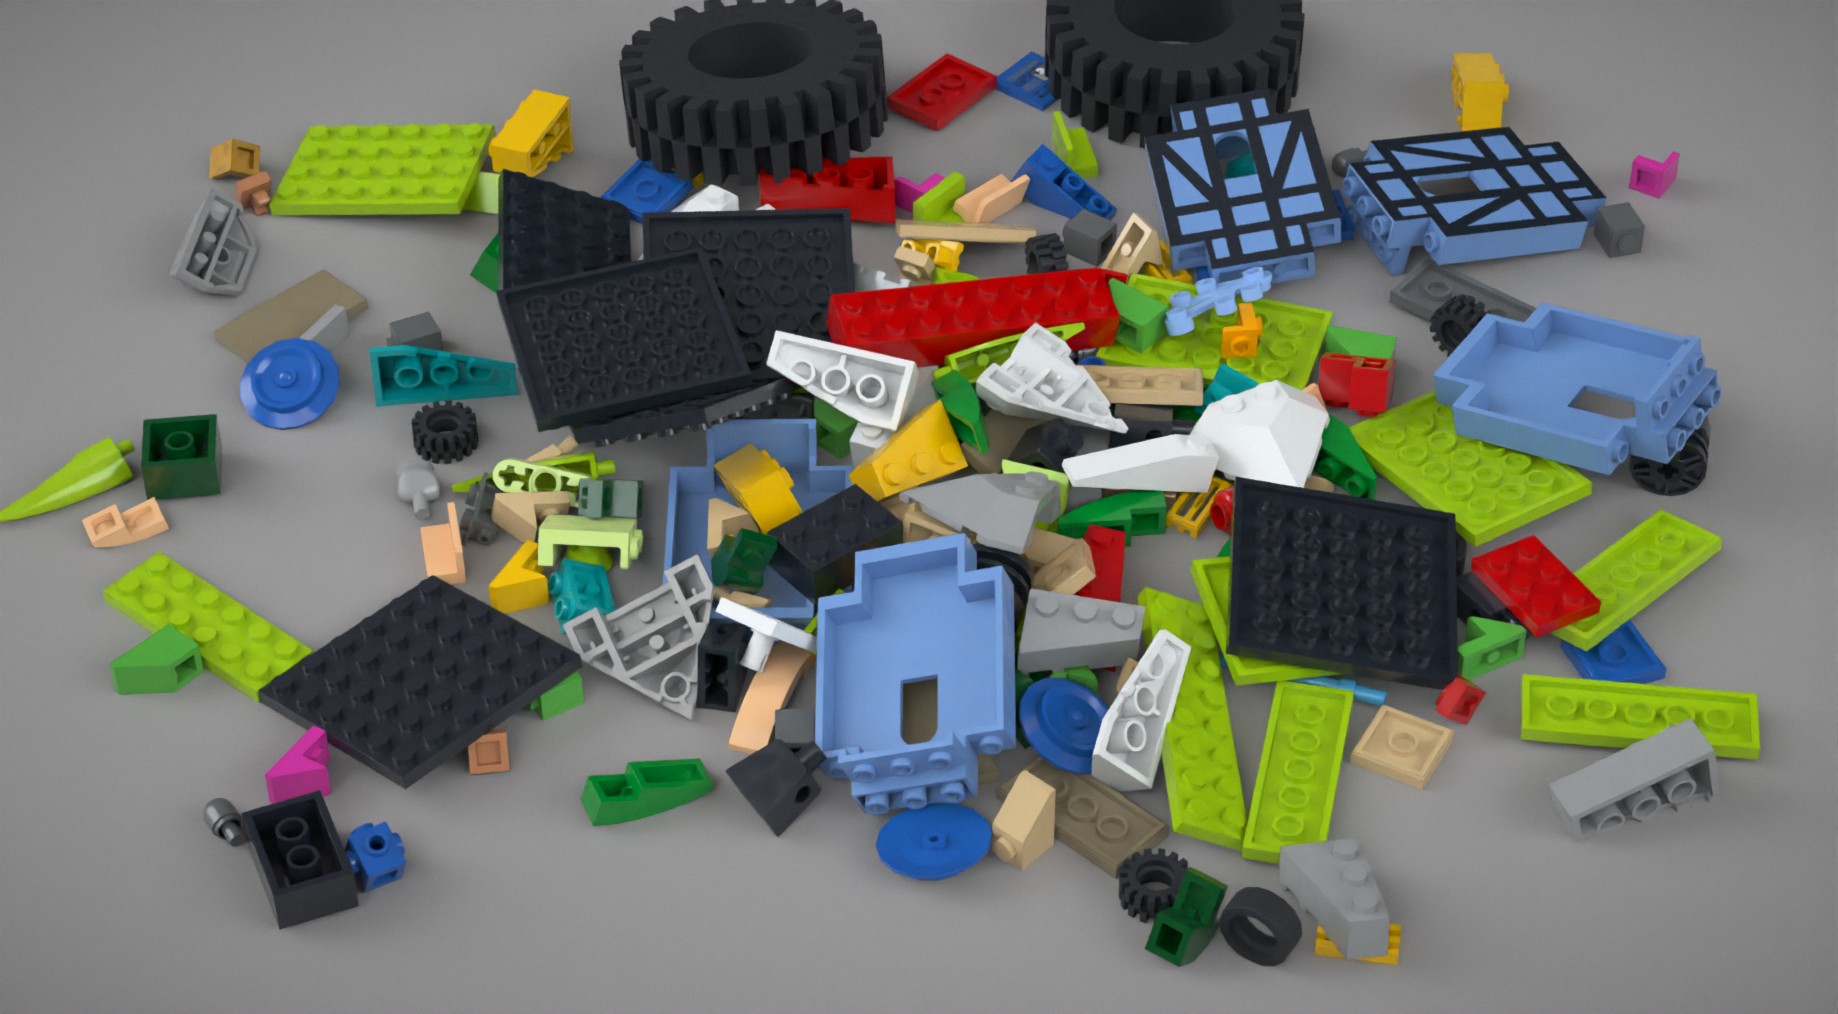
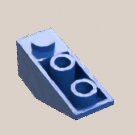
(1060, 188)

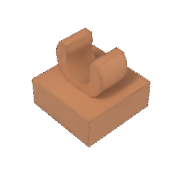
(254, 192)
(489, 753)

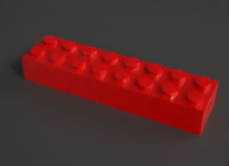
(950, 317)

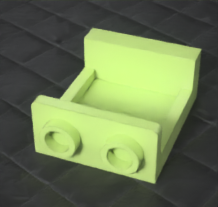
(586, 531)

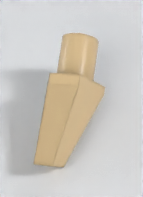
(563, 448)
(741, 598)

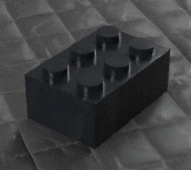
(820, 544)
(300, 859)

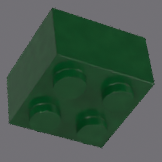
(181, 456)

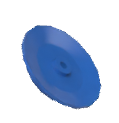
(289, 384)
(1062, 722)
(934, 841)

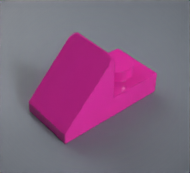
(301, 768)

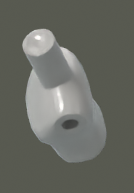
(417, 485)

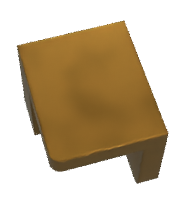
(234, 159)

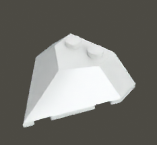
(1046, 385)
(1266, 433)

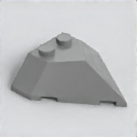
(992, 505)
(653, 638)

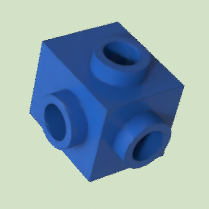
(375, 855)

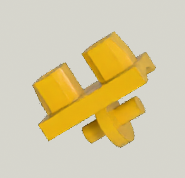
(943, 253)

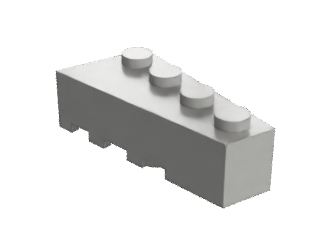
(1638, 782)

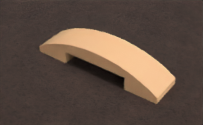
(767, 692)

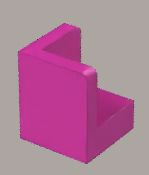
(1652, 176)
(908, 192)

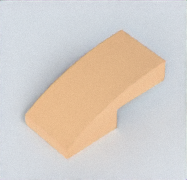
(115, 528)

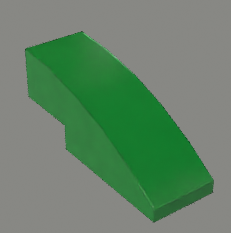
(963, 409)
(1130, 512)
(644, 790)

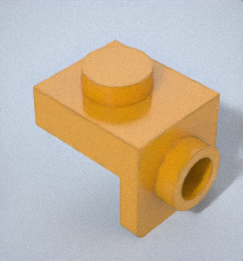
(1242, 339)

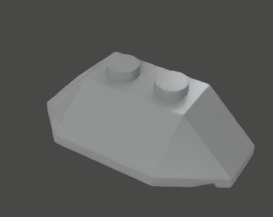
(216, 247)

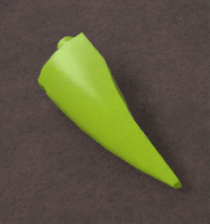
(977, 359)
(84, 476)
(546, 482)

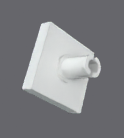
(765, 632)

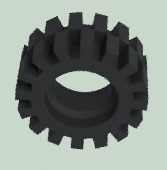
(1045, 254)
(1448, 317)
(441, 418)
(1145, 870)

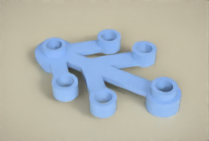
(1210, 294)

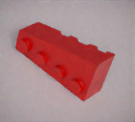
(860, 184)
(1108, 559)

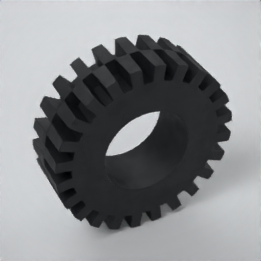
(1114, 72)
(754, 89)

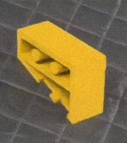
(1478, 90)
(534, 135)
(914, 455)
(759, 486)

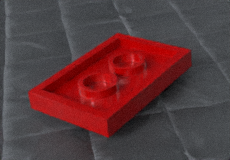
(941, 92)
(1535, 585)

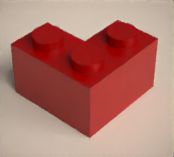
(1357, 380)

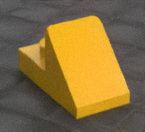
(520, 582)

